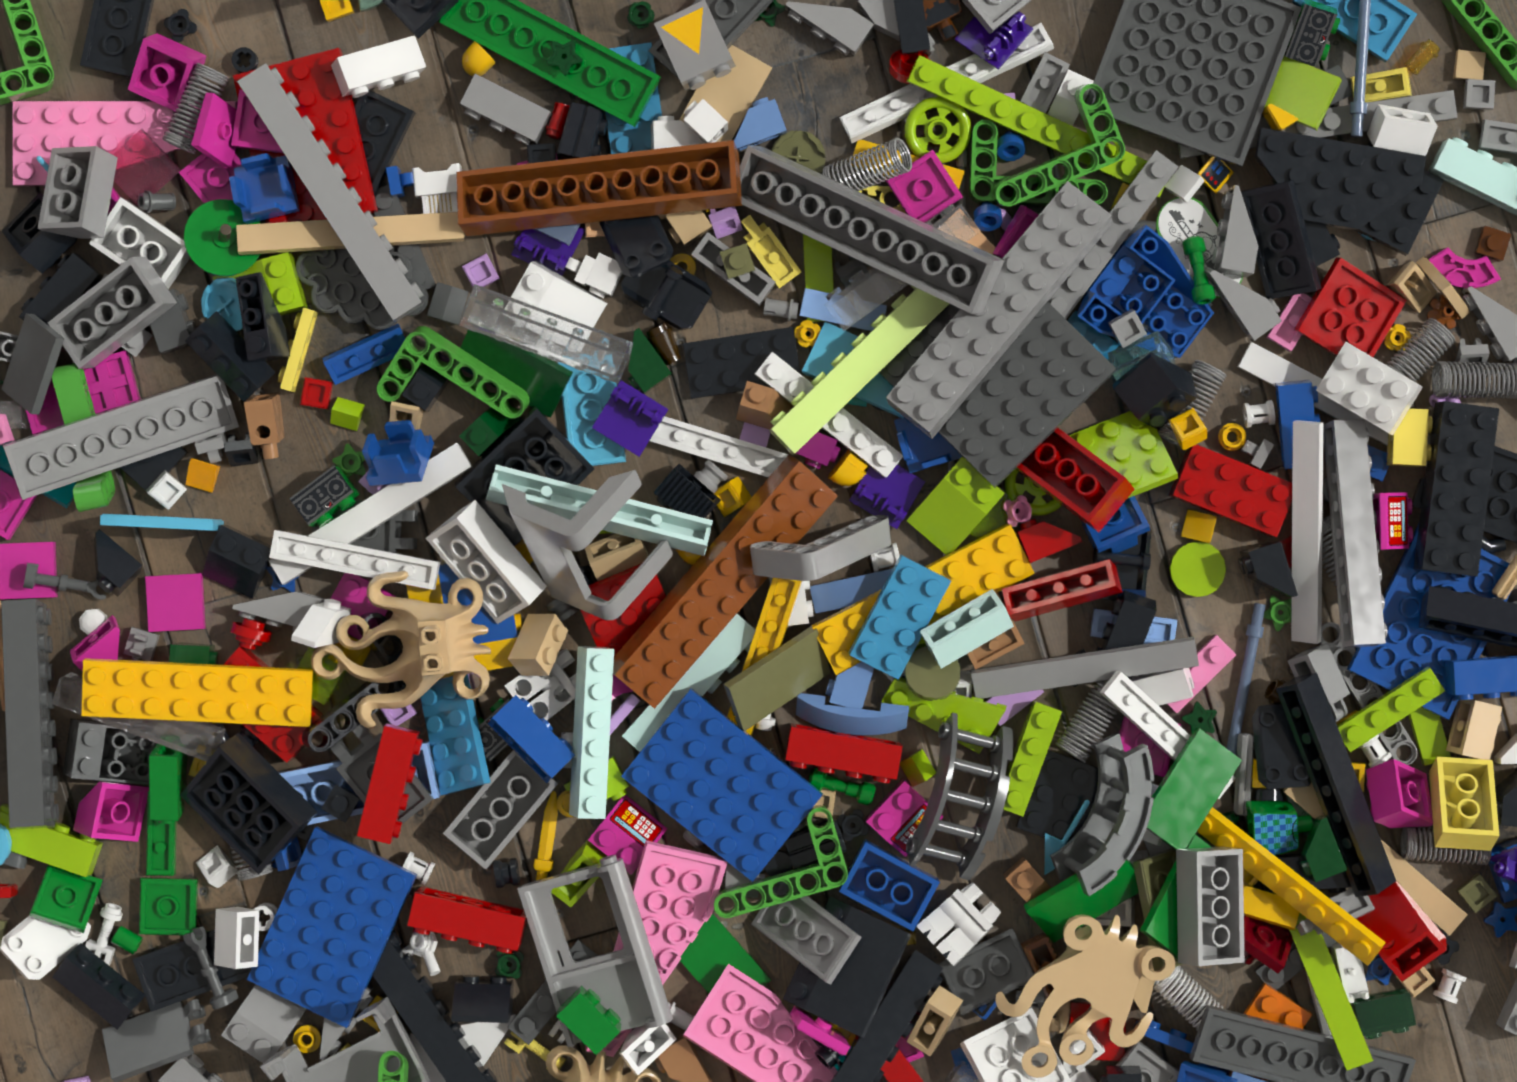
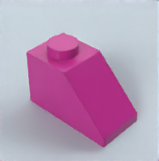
(99, 644)

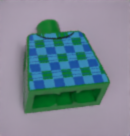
(1276, 825)

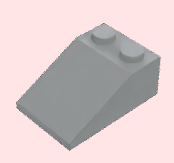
(263, 1023)

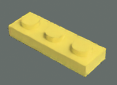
(298, 348)

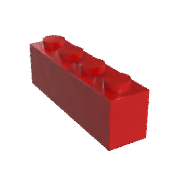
(1062, 590)
(388, 784)

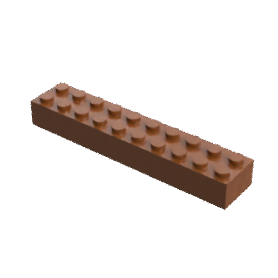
(599, 188)
(719, 582)

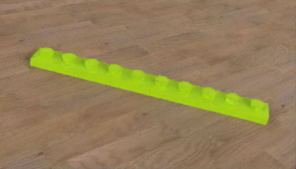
(1016, 116)

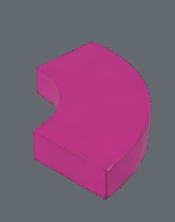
(1465, 272)

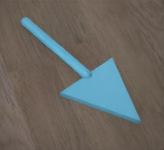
(1053, 844)

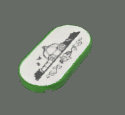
(1182, 220)

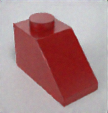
(1044, 539)

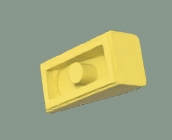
(1386, 85)

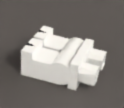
(556, 688)
(969, 923)

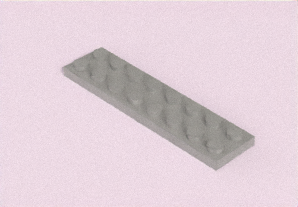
(120, 436)

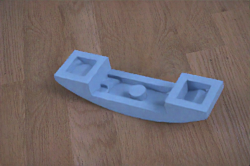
(847, 591)
(851, 720)

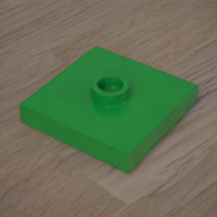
(66, 898)
(168, 905)

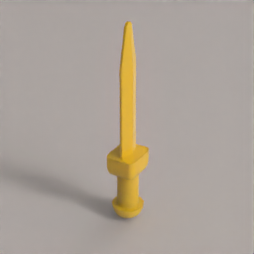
(543, 863)

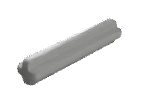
(1243, 775)

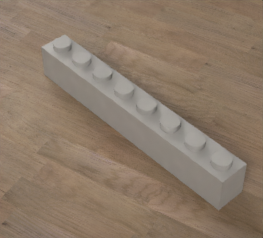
(1354, 533)

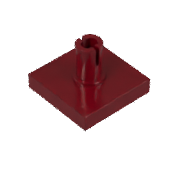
(1266, 943)

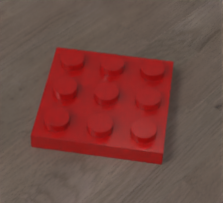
(1350, 310)
(617, 632)

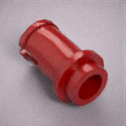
(557, 121)

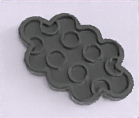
(344, 289)

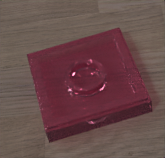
(143, 166)

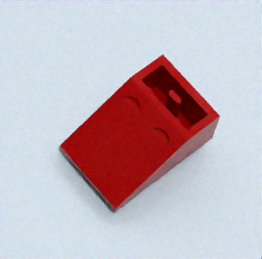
(1408, 932)

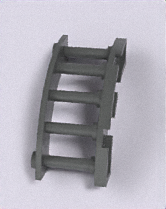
(1124, 784)
(990, 806)

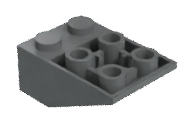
(106, 753)

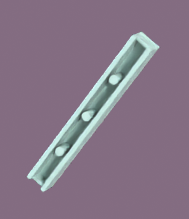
(632, 520)

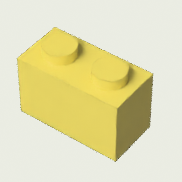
(1409, 441)

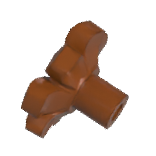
(1440, 314)

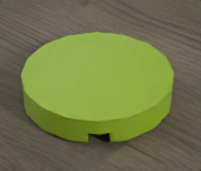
(1197, 569)

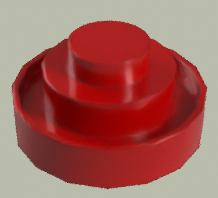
(901, 65)
(250, 633)

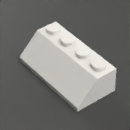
(481, 552)

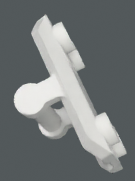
(40, 946)

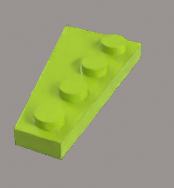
(972, 712)

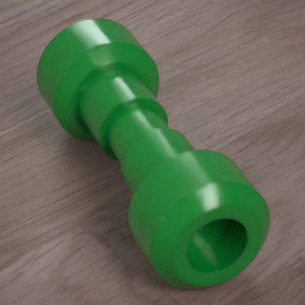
(1203, 291)
(862, 792)

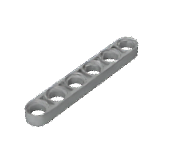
(1363, 695)

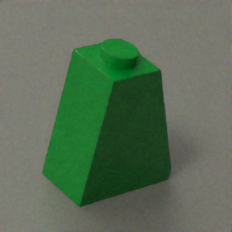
(167, 783)

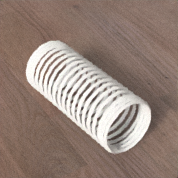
(1160, 986)

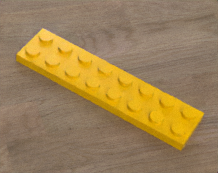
(974, 569)
(197, 692)

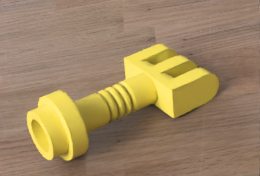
(536, 1048)

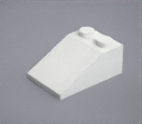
(558, 295)

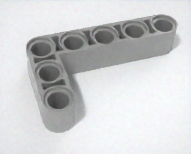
(824, 554)

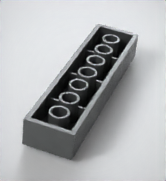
(29, 714)

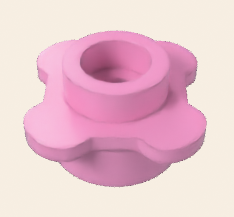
(1024, 510)

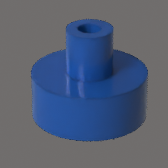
(1010, 146)
(988, 216)

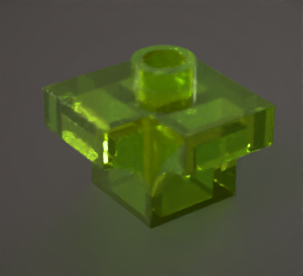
(322, 688)

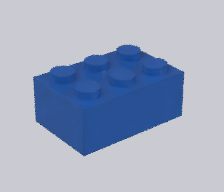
(889, 885)

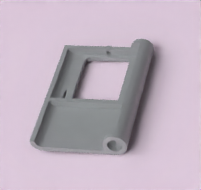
(623, 978)

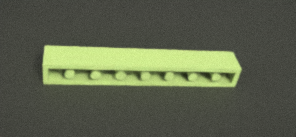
(855, 369)

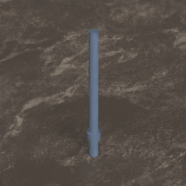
(1358, 107)
(1254, 632)

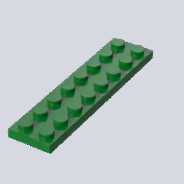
(527, 39)

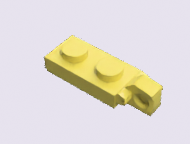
(770, 252)

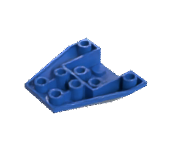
(1153, 283)

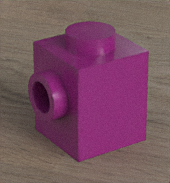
(819, 450)

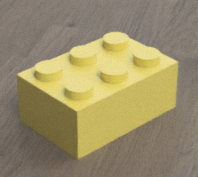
(1463, 803)

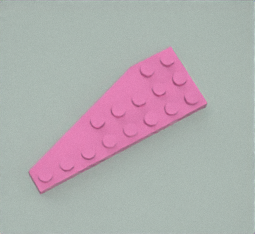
(64, 124)
(674, 899)
(754, 1033)

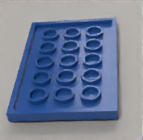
(1413, 648)
(722, 785)
(332, 927)

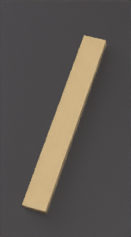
(321, 236)
(1422, 891)

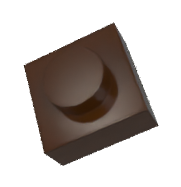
(1492, 243)

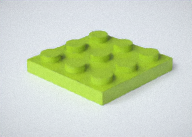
(1131, 450)

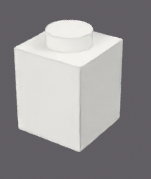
(604, 276)

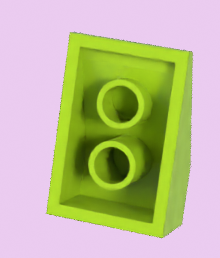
(281, 280)
(955, 507)

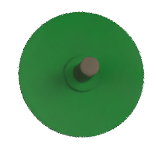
(212, 238)

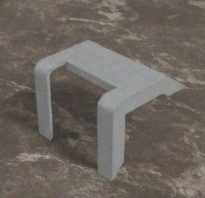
(553, 539)
(358, 1061)

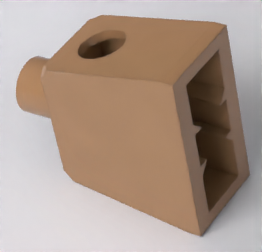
(265, 411)

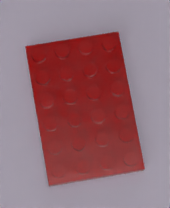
(334, 121)

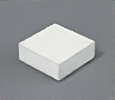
(1184, 183)
(166, 489)

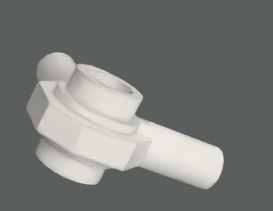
(424, 946)

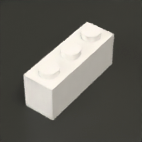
(379, 67)

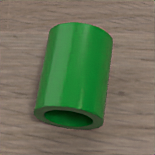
(127, 940)

